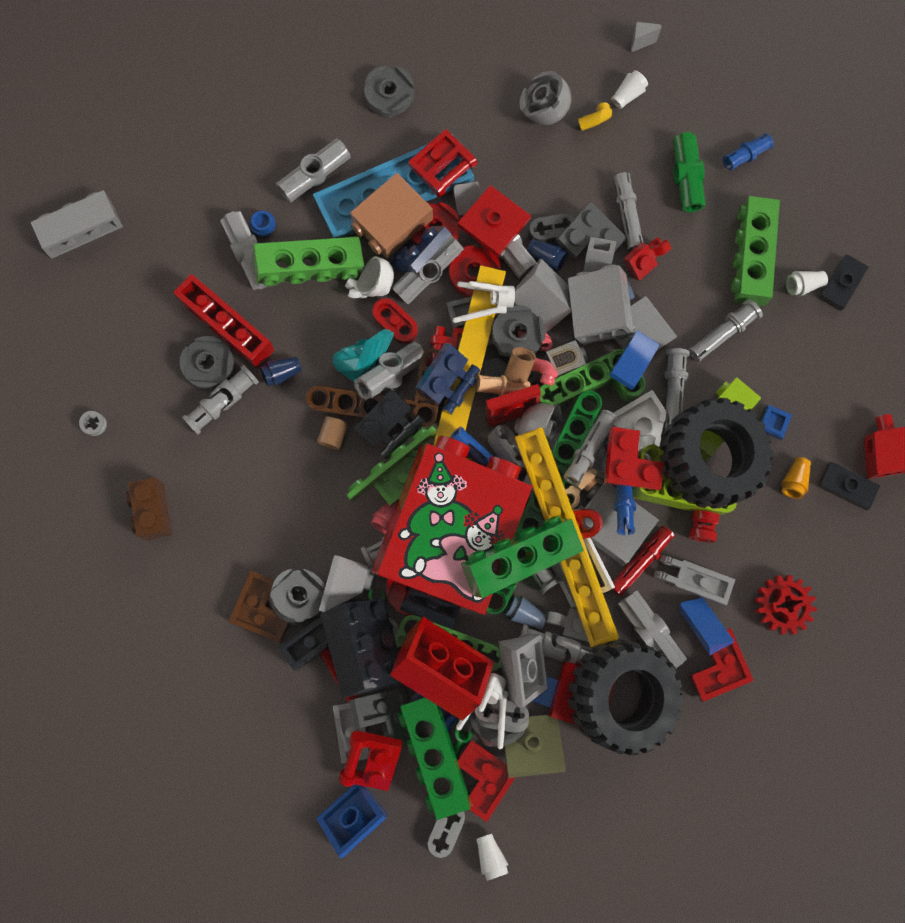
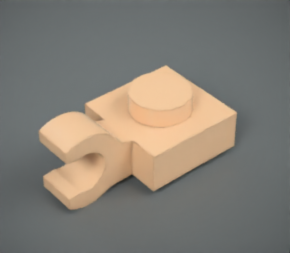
(587, 483)

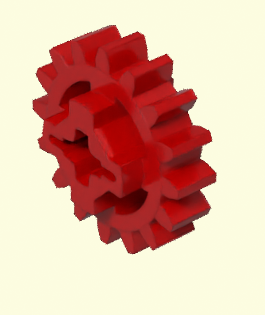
(782, 593)

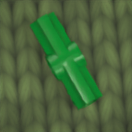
(689, 172)

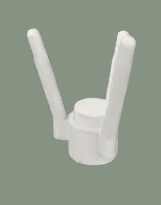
(500, 295)
(494, 692)

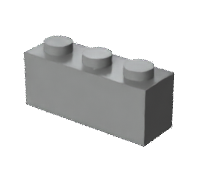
(76, 224)

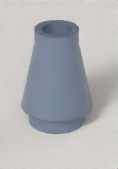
(524, 612)

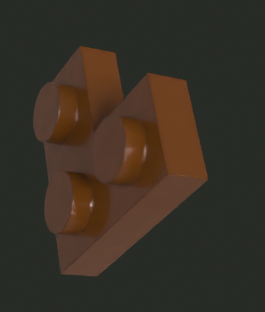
(252, 609)

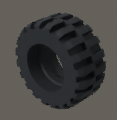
(745, 441)
(658, 701)

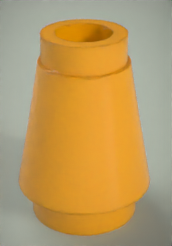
(797, 479)

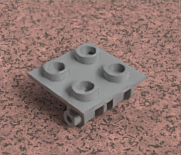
(649, 322)

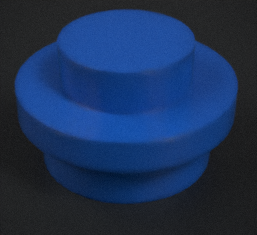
(262, 223)

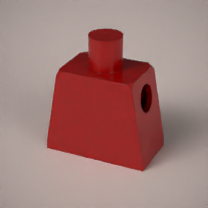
(885, 449)

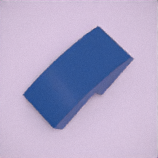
(634, 360)

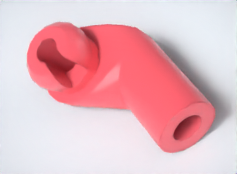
(547, 370)

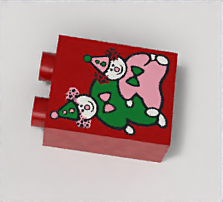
(445, 516)

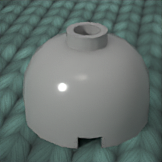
(546, 99)
(543, 416)

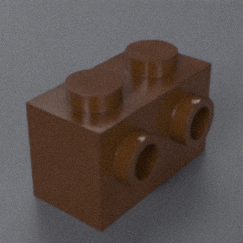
(149, 509)

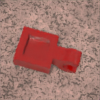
(642, 258)

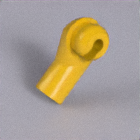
(603, 114)

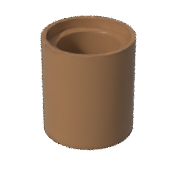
(520, 365)
(332, 433)

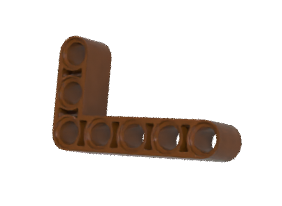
(359, 408)

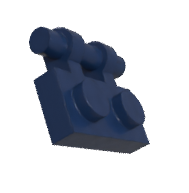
(441, 375)

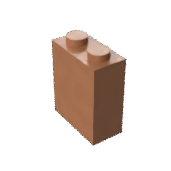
(391, 216)

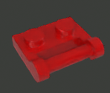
(436, 157)
(379, 763)

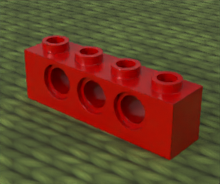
(224, 321)

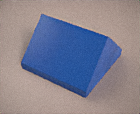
(351, 818)

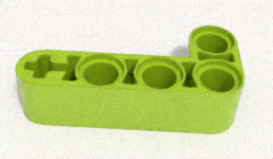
(662, 497)

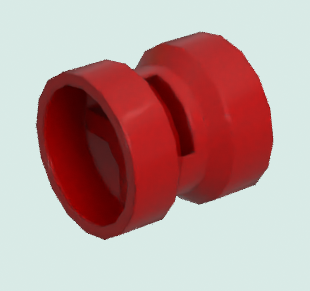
(704, 526)

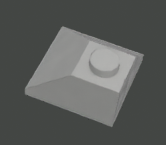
(345, 583)

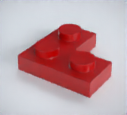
(624, 467)
(725, 675)
(491, 778)

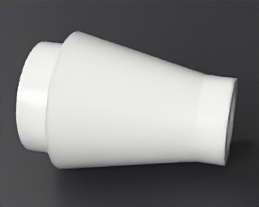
(631, 88)
(803, 282)
(491, 858)

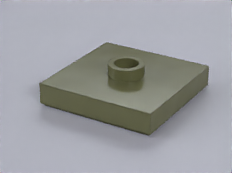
(537, 750)

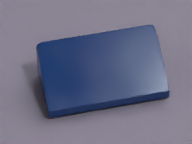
(705, 625)

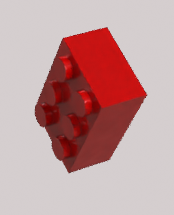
(442, 668)

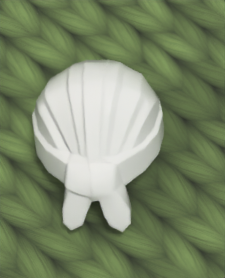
(374, 280)

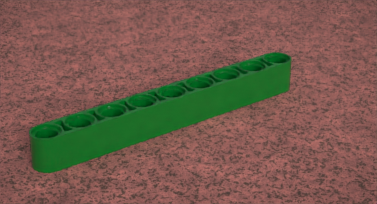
(568, 440)

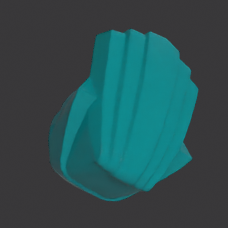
(363, 355)

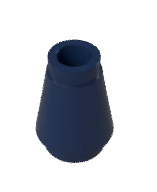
(550, 254)
(278, 371)

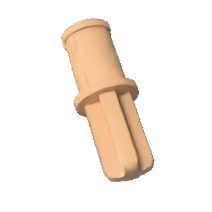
(498, 385)

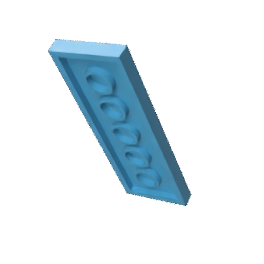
(342, 198)

